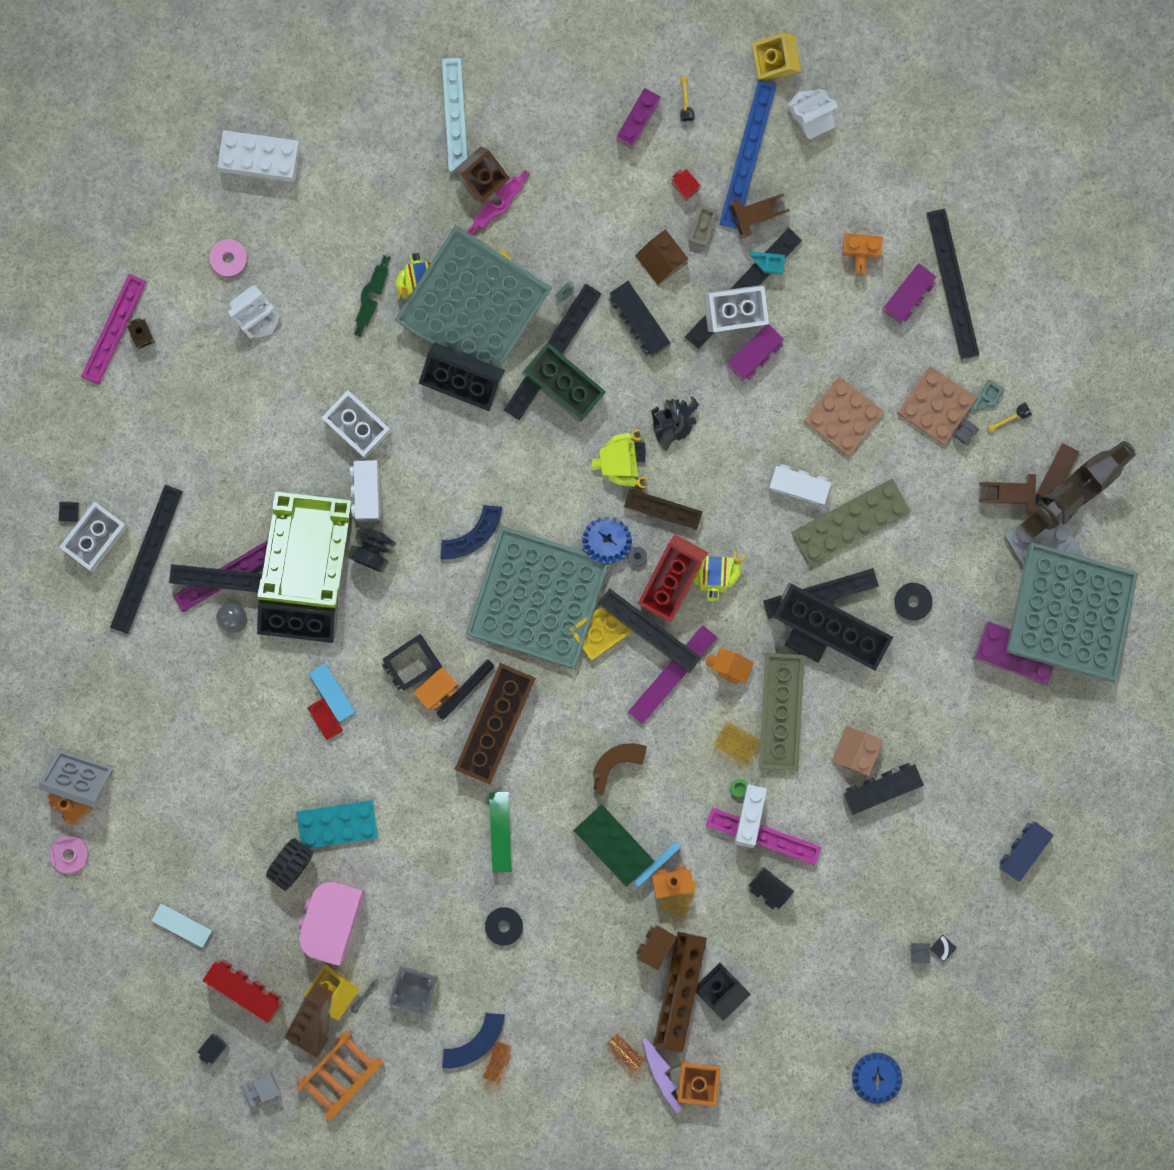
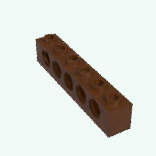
(680, 992)

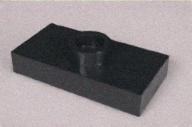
(805, 645)

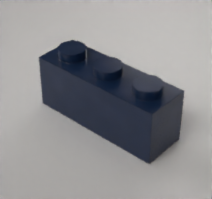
(1025, 851)

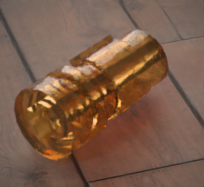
(624, 1051)
(498, 1059)

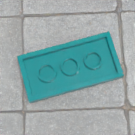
(337, 824)

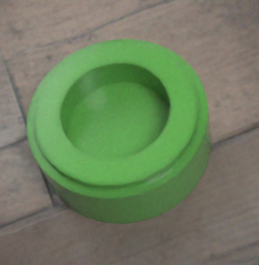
(738, 788)

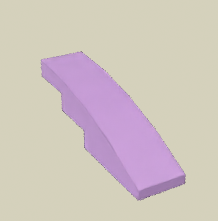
(659, 1068)

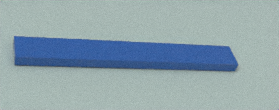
(748, 149)

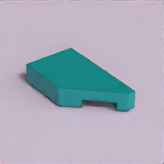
(769, 262)

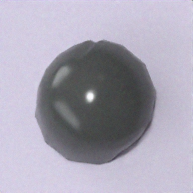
(231, 617)

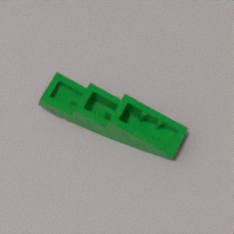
(500, 832)

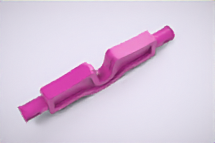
(505, 194)

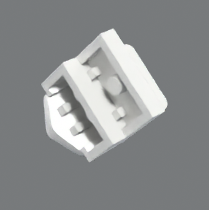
(813, 112)
(254, 313)

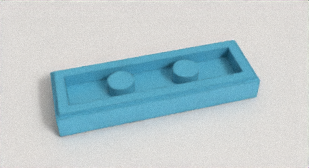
(332, 692)
(657, 863)

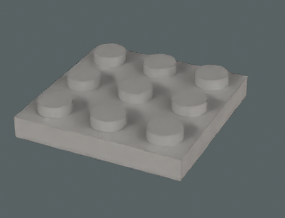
(1057, 538)
(75, 778)

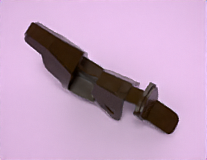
(1077, 490)

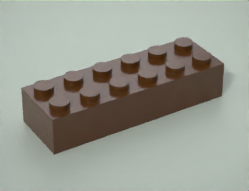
(495, 723)

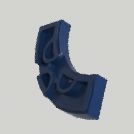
(476, 537)
(477, 1046)

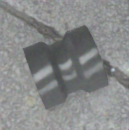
(966, 432)
(920, 952)

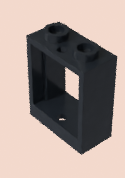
(428, 652)

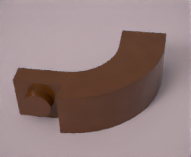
(621, 753)

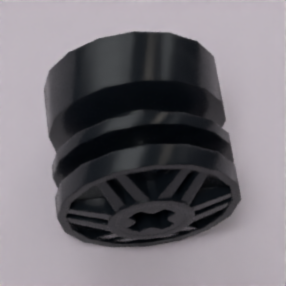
(371, 549)

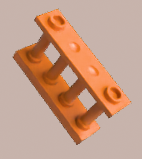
(357, 1078)

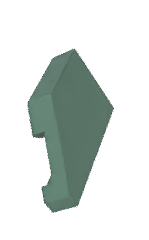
(565, 292)
(988, 396)

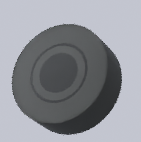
(637, 556)

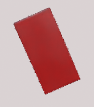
(325, 719)

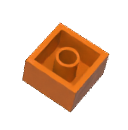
(698, 1083)

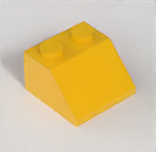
(776, 56)
(342, 990)

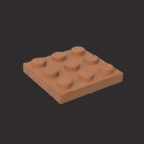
(937, 405)
(843, 416)

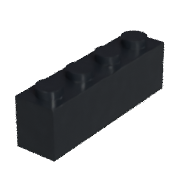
(639, 319)
(884, 789)

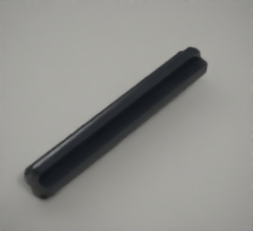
(465, 689)

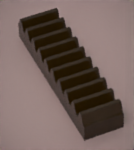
(663, 509)

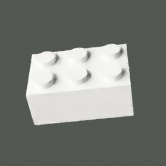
(736, 308)
(356, 424)
(366, 491)
(93, 536)

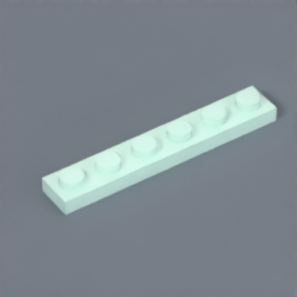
(454, 112)

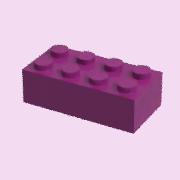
(992, 651)

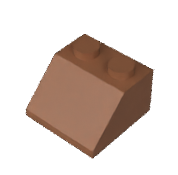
(857, 751)

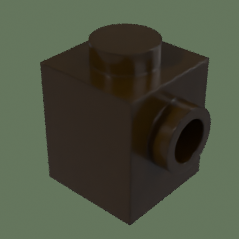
(140, 333)

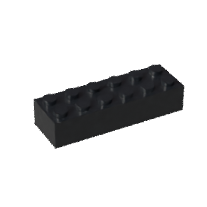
(832, 626)

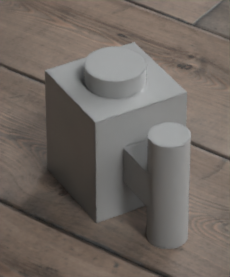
(265, 1088)

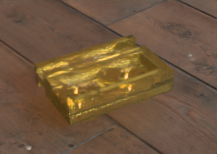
(736, 742)
(678, 904)

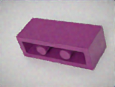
(638, 118)
(910, 294)
(756, 352)

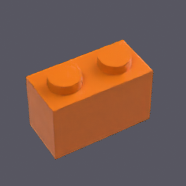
(436, 689)

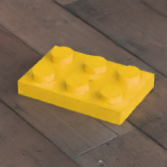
(602, 633)

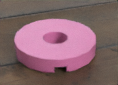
(228, 269)
(57, 854)

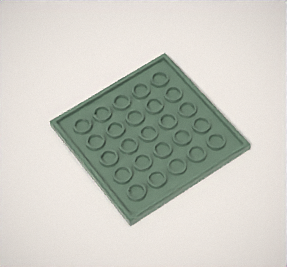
(473, 300)
(535, 597)
(1072, 612)

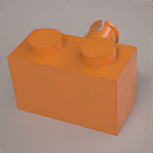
(862, 248)
(730, 666)
(72, 811)
(673, 882)

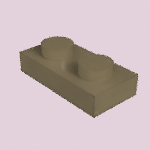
(702, 225)

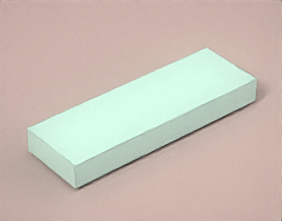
(182, 925)

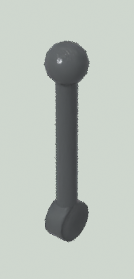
(355, 1009)

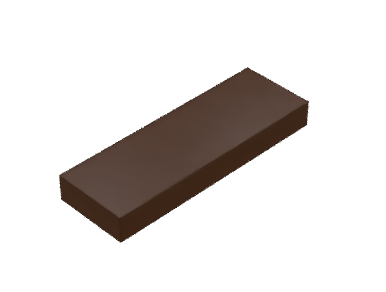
(1058, 469)

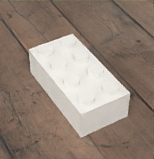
(258, 156)

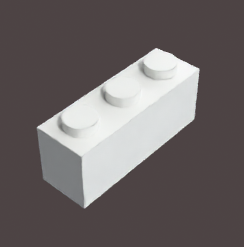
(800, 485)
(750, 816)

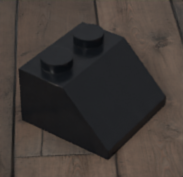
(770, 888)
(721, 991)

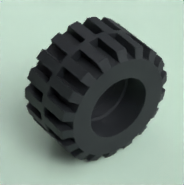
(289, 864)

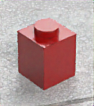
(685, 184)

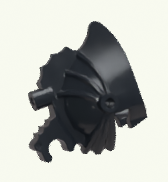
(673, 421)

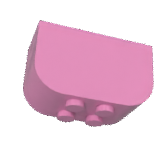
(330, 921)

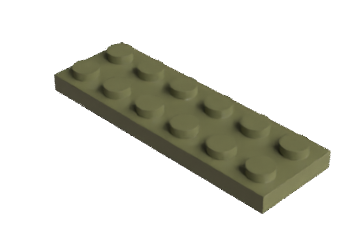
(850, 522)
(781, 711)

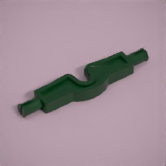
(375, 286)

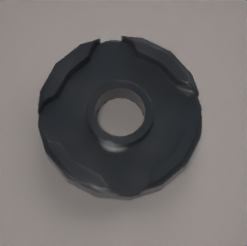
(904, 609)
(503, 914)

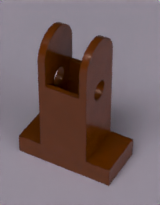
(753, 214)
(1014, 493)

